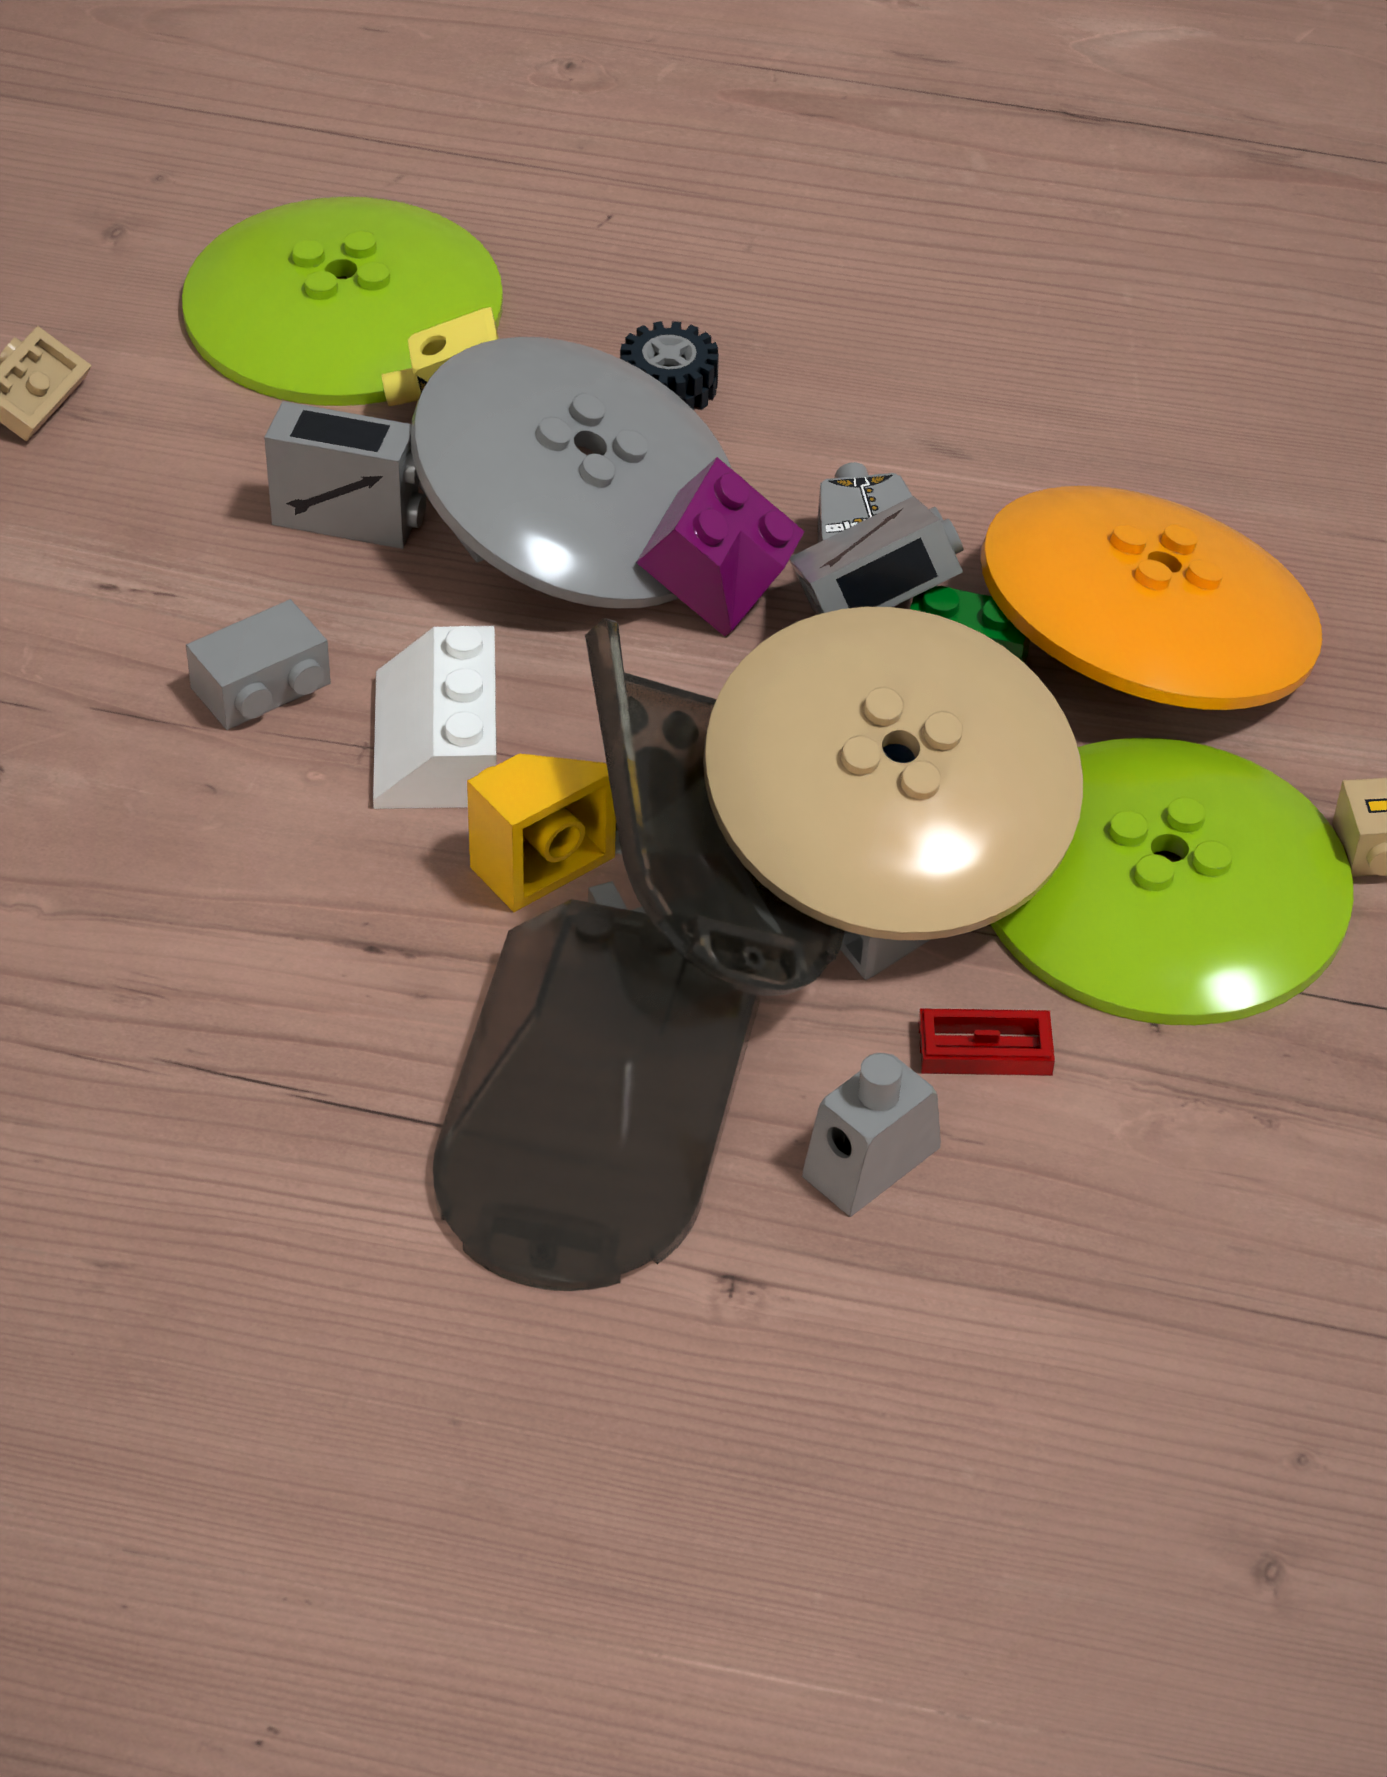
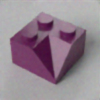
(720, 546)

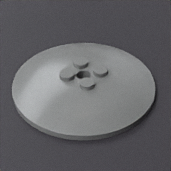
(506, 473)

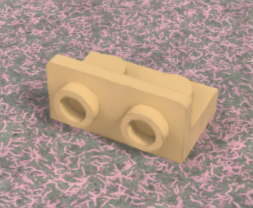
(36, 380)

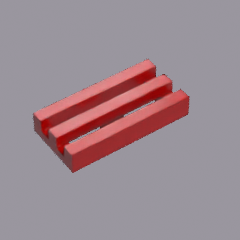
(986, 1051)

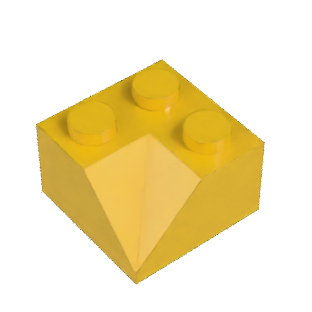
(539, 824)

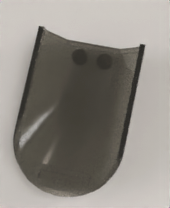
(673, 846)
(588, 1101)

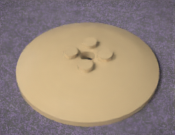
(881, 841)

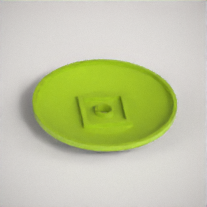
(282, 324)
(1197, 938)

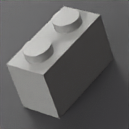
(258, 664)

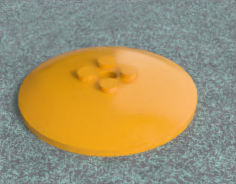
(1151, 597)

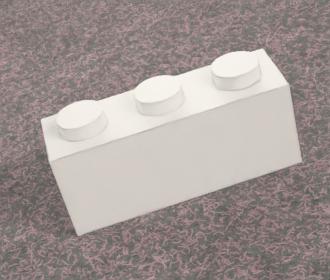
(435, 719)

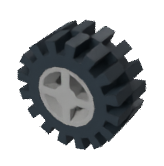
(676, 359)

